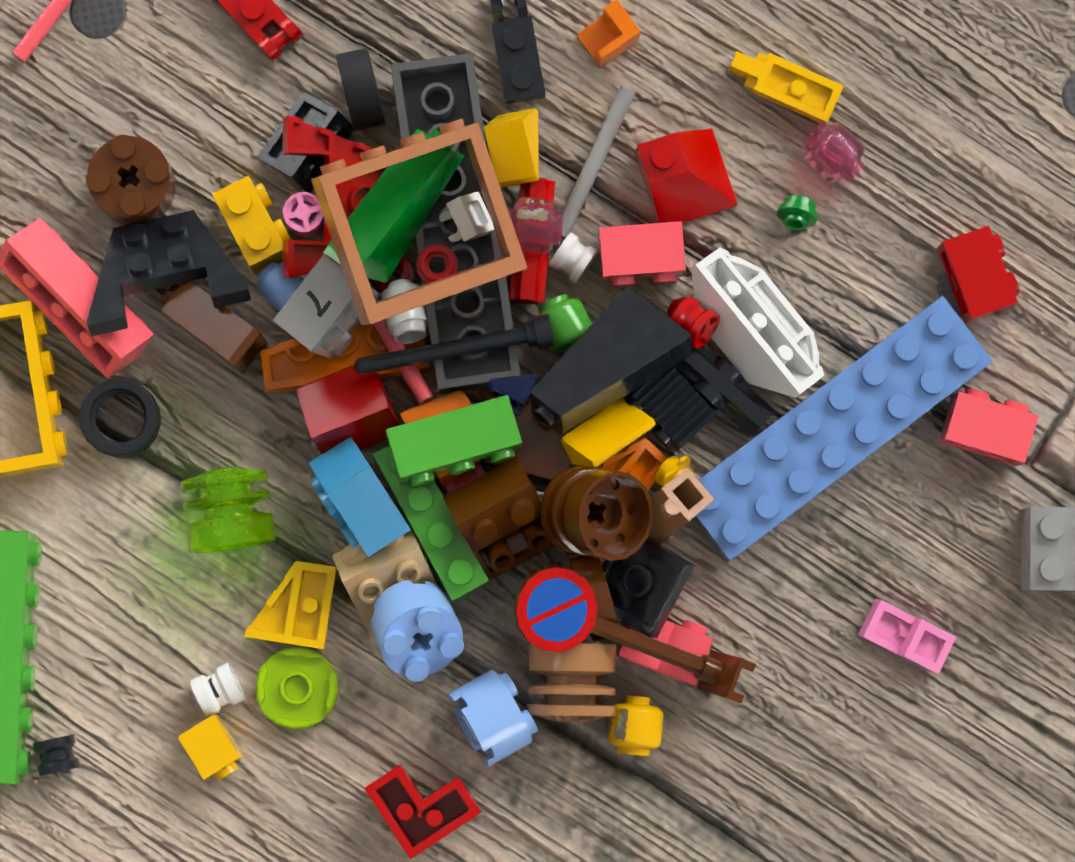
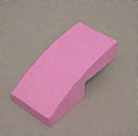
(907, 636)

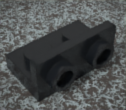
(304, 168)

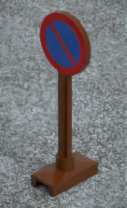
(560, 610)

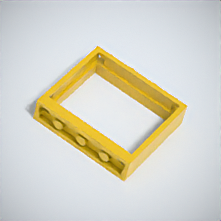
(46, 401)

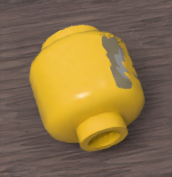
(636, 726)

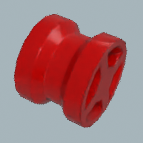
(696, 321)

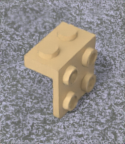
(370, 576)

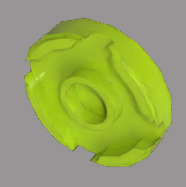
(297, 687)

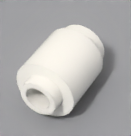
(410, 325)

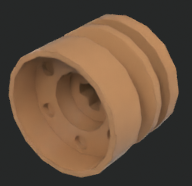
(572, 682)

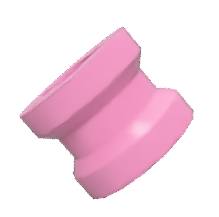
(302, 206)

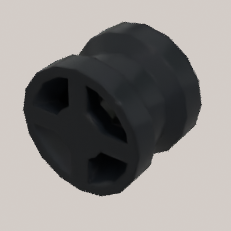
(56, 755)

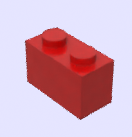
(978, 274)

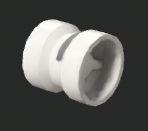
(226, 685)

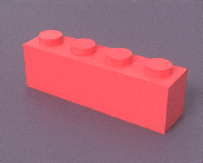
(64, 292)

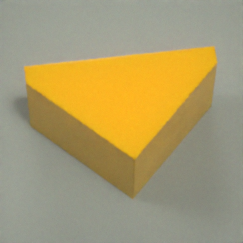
(514, 147)

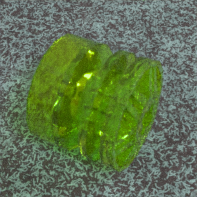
(228, 510)

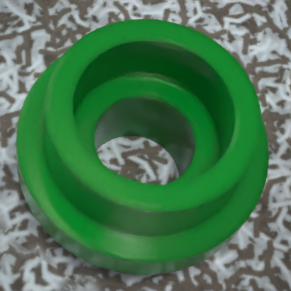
(797, 212)

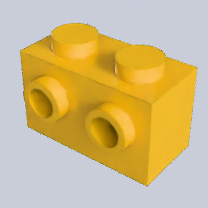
(251, 224)

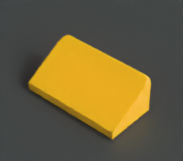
(606, 434)

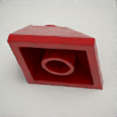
(685, 176)

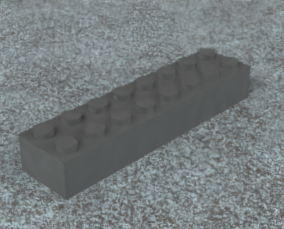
(426, 97)

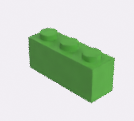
(454, 441)

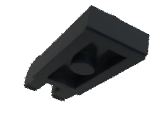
(517, 54)

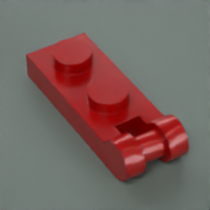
(256, 17)

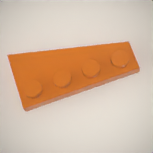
(293, 365)

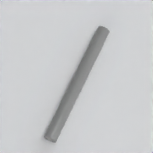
(596, 158)

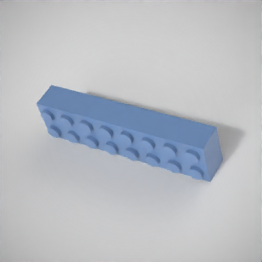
(838, 427)

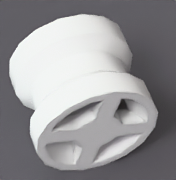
(573, 258)

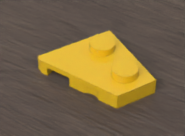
(298, 608)

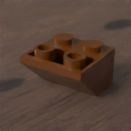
(500, 518)

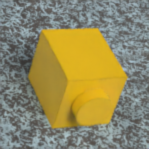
(211, 748)

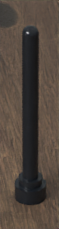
(535, 333)

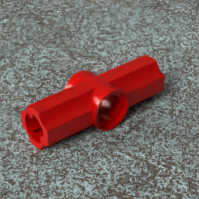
(530, 284)

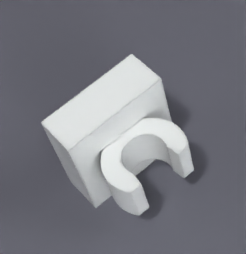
(469, 216)

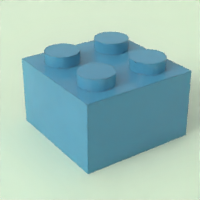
(356, 498)

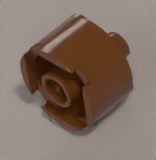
(124, 158)

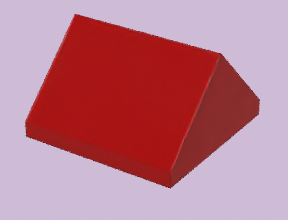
(346, 407)

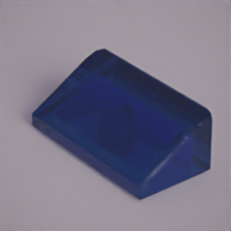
(515, 387)

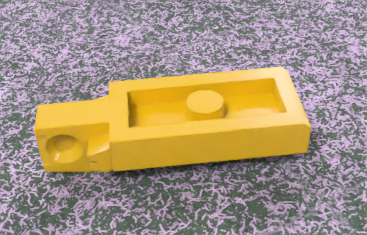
(788, 85)

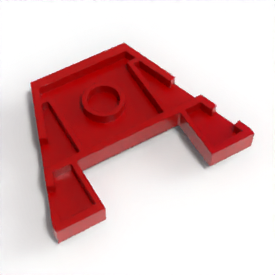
(308, 140)

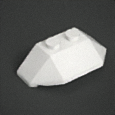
(757, 325)

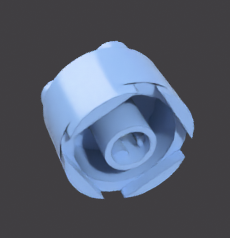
(416, 629)
(492, 716)

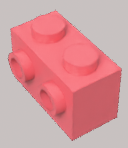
(641, 253)
(989, 427)

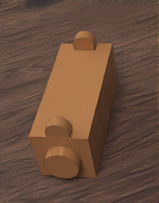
(677, 505)

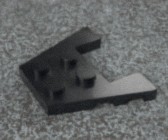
(158, 256)

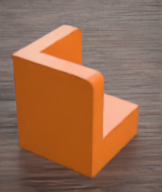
(609, 34)

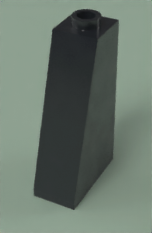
(609, 361)

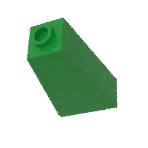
(397, 208)

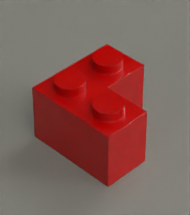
(421, 820)

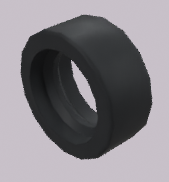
(360, 89)
(114, 387)

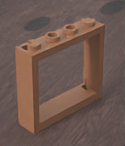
(345, 246)

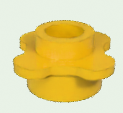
(671, 468)

